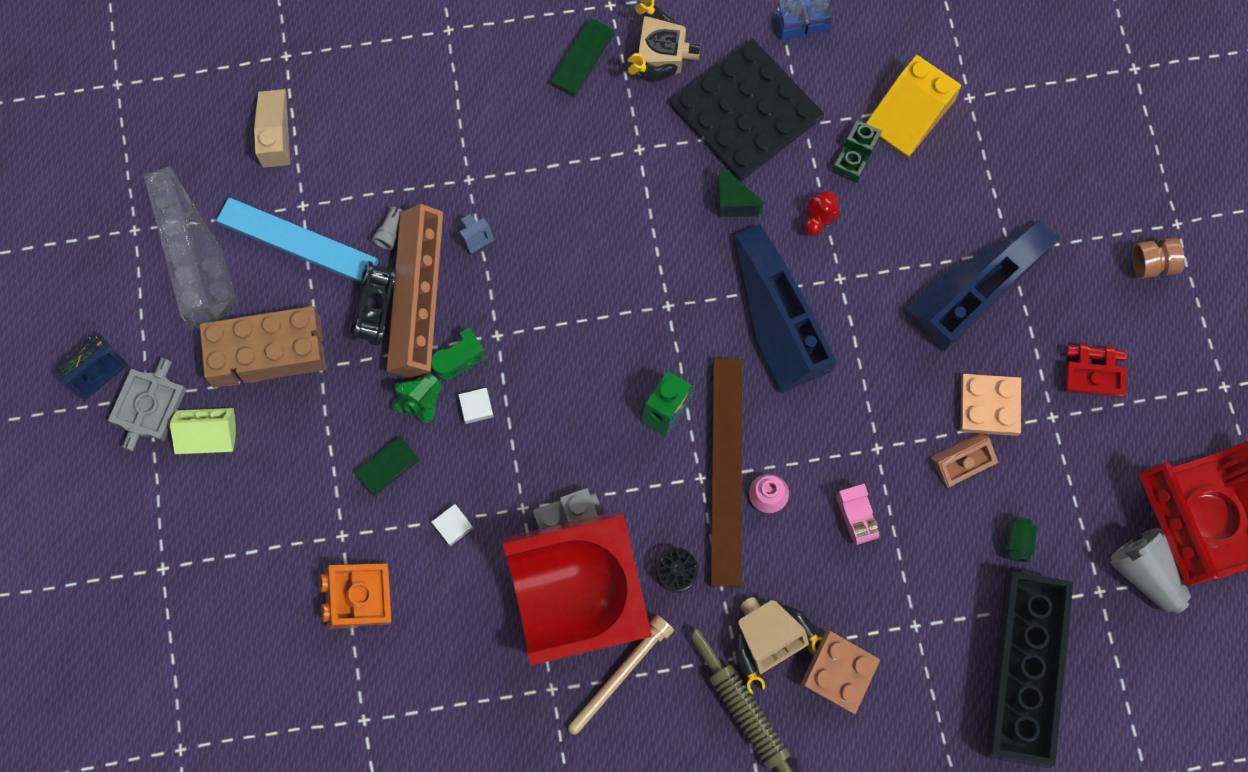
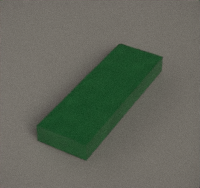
(582, 57)

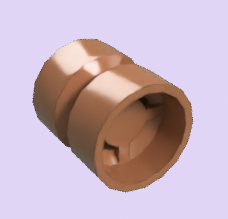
(1154, 258)

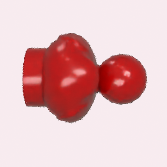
(821, 211)

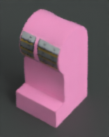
(858, 514)

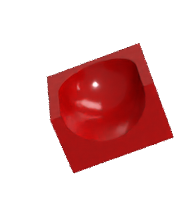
(577, 587)

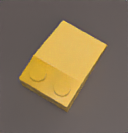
(914, 105)

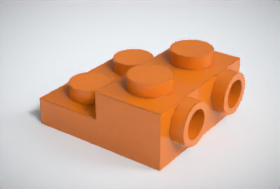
(355, 595)

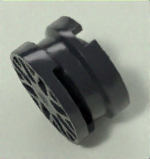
(677, 570)

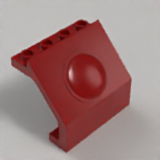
(1204, 513)

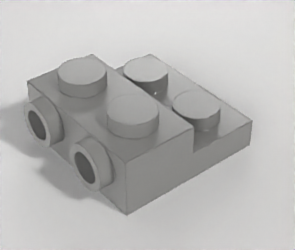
(569, 509)

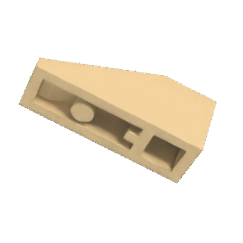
(272, 129)

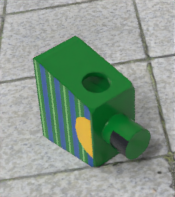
(668, 401)

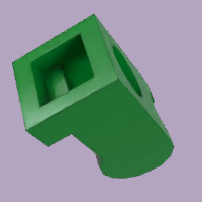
(459, 357)

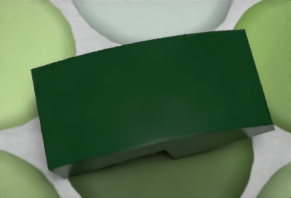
(857, 151)

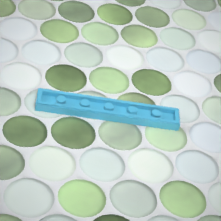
(294, 240)

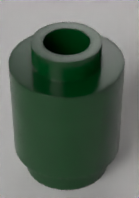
(1020, 539)

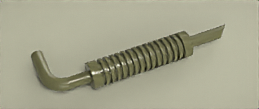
(744, 708)

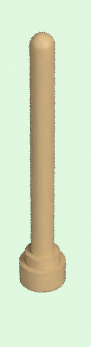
(659, 629)

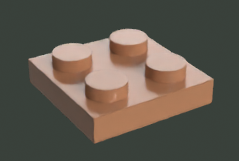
(840, 672)

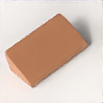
(965, 459)

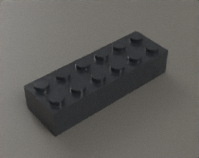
(1029, 670)

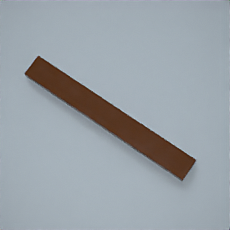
(726, 473)

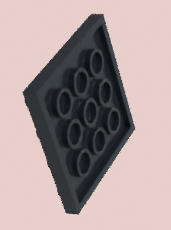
(747, 109)

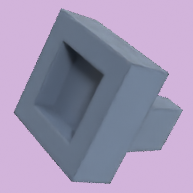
(475, 233)

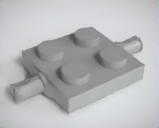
(147, 404)

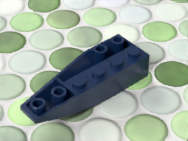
(976, 285)
(780, 314)

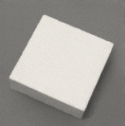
(476, 405)
(452, 525)

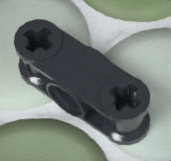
(370, 322)

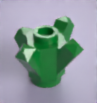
(418, 397)

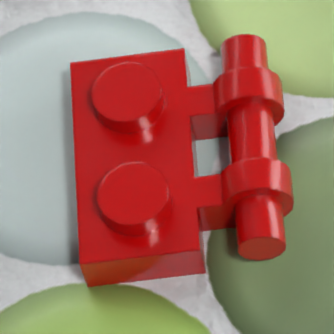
(1094, 378)

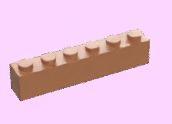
(415, 291)

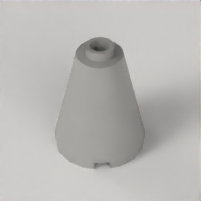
(1153, 570)

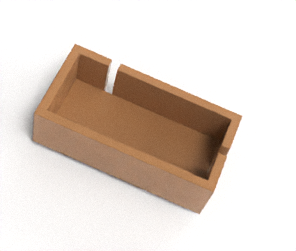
(262, 346)

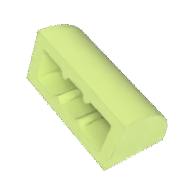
(203, 431)

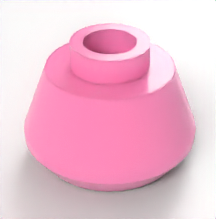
(769, 493)

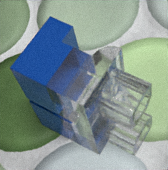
(803, 15)

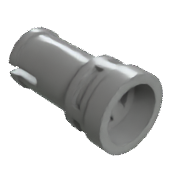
(386, 234)

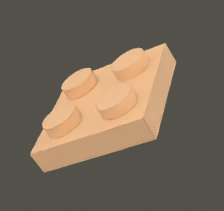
(990, 404)

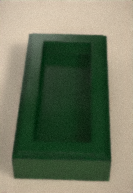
(387, 466)

